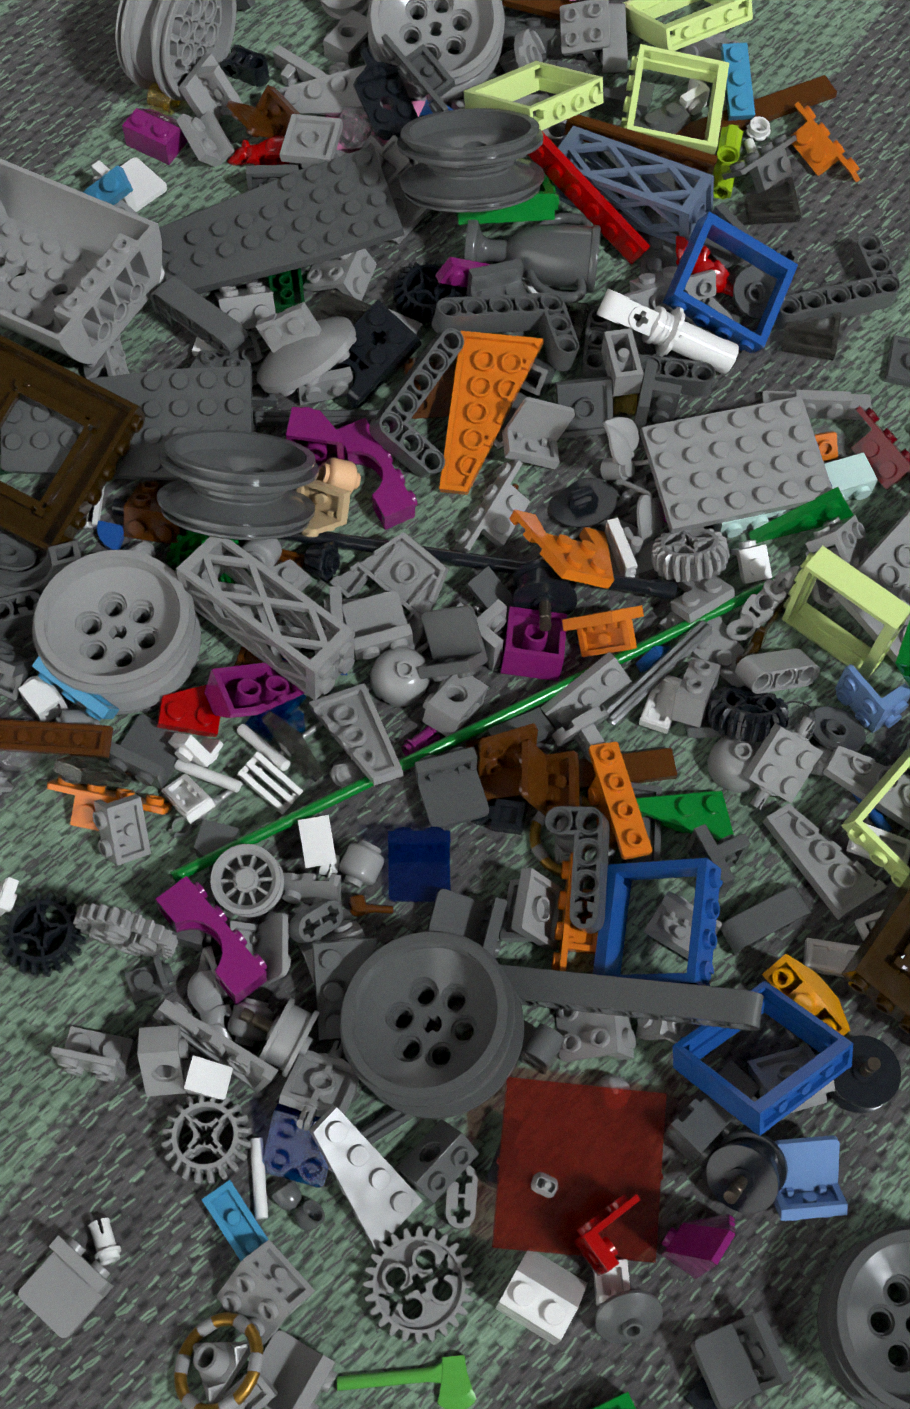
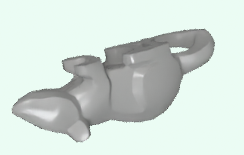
(760, 607)
(207, 994)

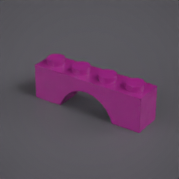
(391, 500)
(187, 909)

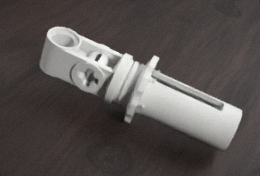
(670, 331)

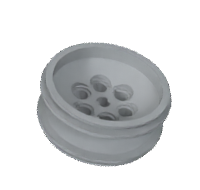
(169, 38)
(477, 44)
(85, 599)

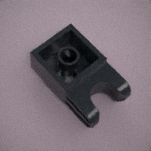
(371, 360)

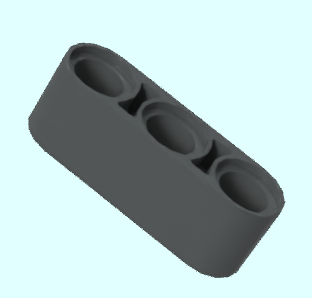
(764, 918)

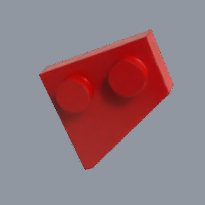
(188, 713)

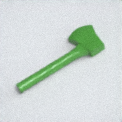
(450, 1373)

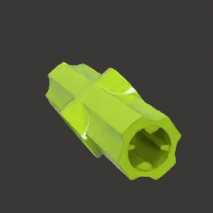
(727, 154)

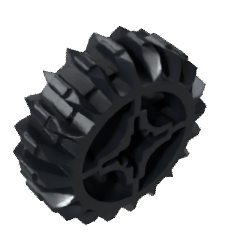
(423, 299)
(745, 714)
(16, 935)

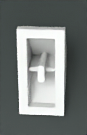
(317, 841)
(208, 1078)

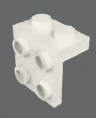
(144, 181)

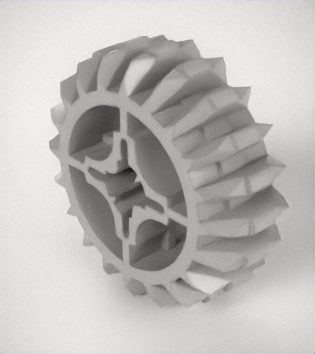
(690, 554)
(195, 1149)

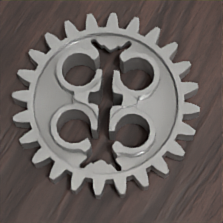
(125, 931)
(435, 1313)

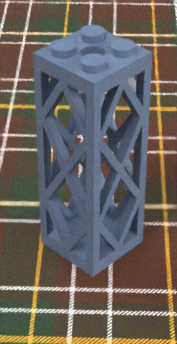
(689, 203)

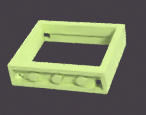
(688, 29)
(684, 66)
(573, 91)
(857, 589)
(864, 836)

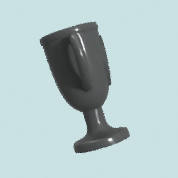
(552, 252)

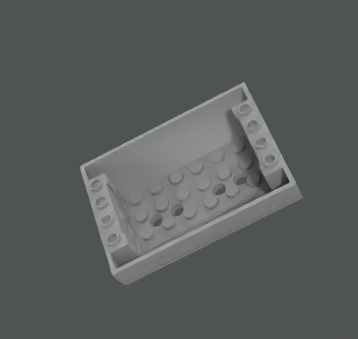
(73, 245)

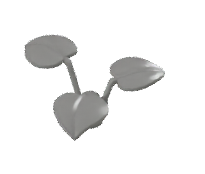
(623, 440)

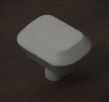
(544, 1184)

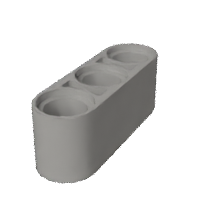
(615, 57)
(777, 670)

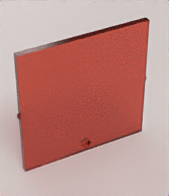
(596, 1148)

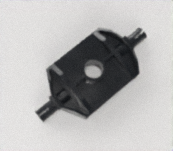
(382, 83)

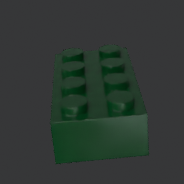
(286, 289)

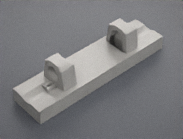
(294, 67)

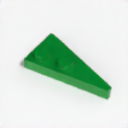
(805, 517)
(689, 811)

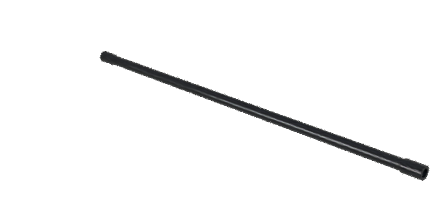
(651, 587)

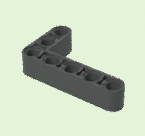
(871, 293)
(514, 313)
(685, 371)
(412, 399)

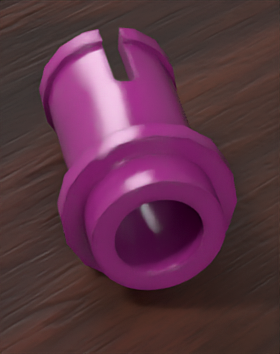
(420, 741)

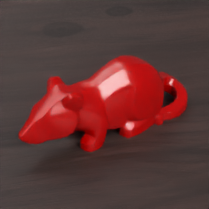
(259, 154)
(703, 264)

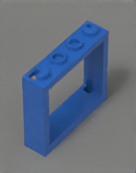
(750, 250)
(705, 913)
(761, 1115)

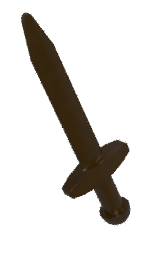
(760, 635)

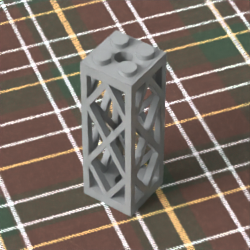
(331, 647)

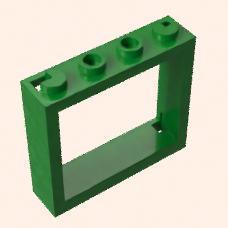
(538, 208)

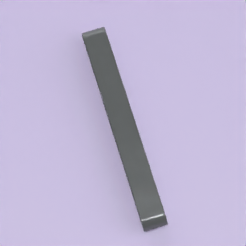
(637, 998)

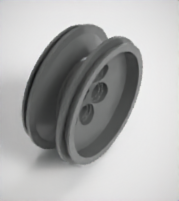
(471, 159)
(237, 484)
(393, 988)
(848, 1299)

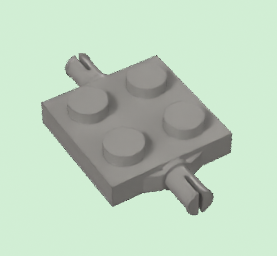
(782, 763)
(319, 1083)

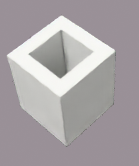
(42, 698)

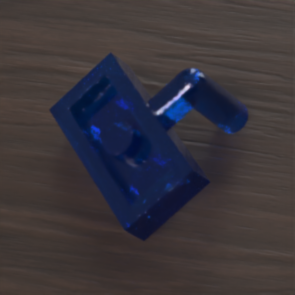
(286, 711)

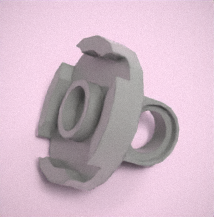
(526, 50)
(583, 730)

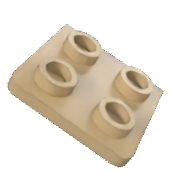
(330, 507)

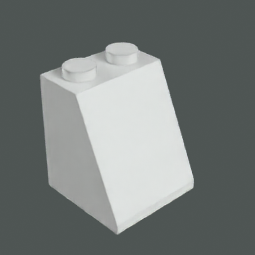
(542, 1297)

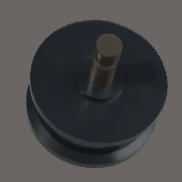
(543, 590)
(870, 1079)
(747, 1171)

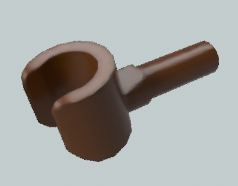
(359, 907)

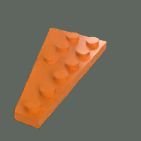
(484, 389)

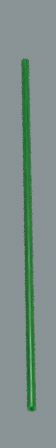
(452, 740)

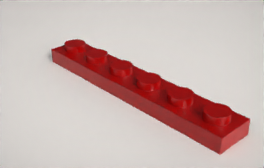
(589, 200)

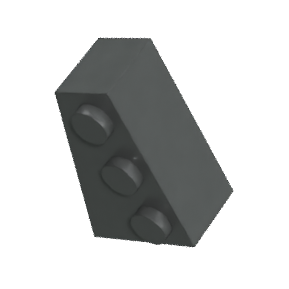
(706, 1119)

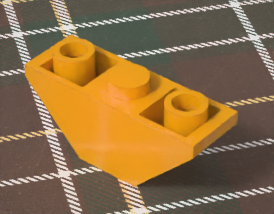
(808, 991)

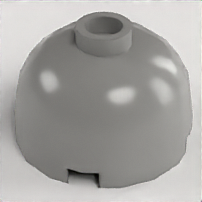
(397, 677)
(729, 761)

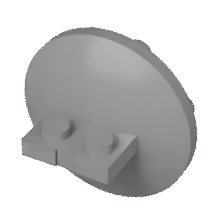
(301, 348)

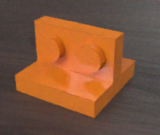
(605, 630)

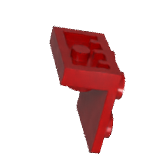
(600, 1251)

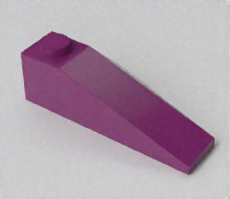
(247, 690)
(699, 1243)

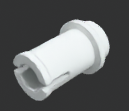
(104, 1242)

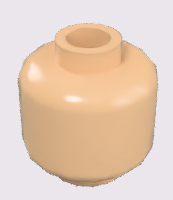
(339, 474)

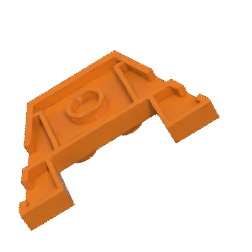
(571, 559)

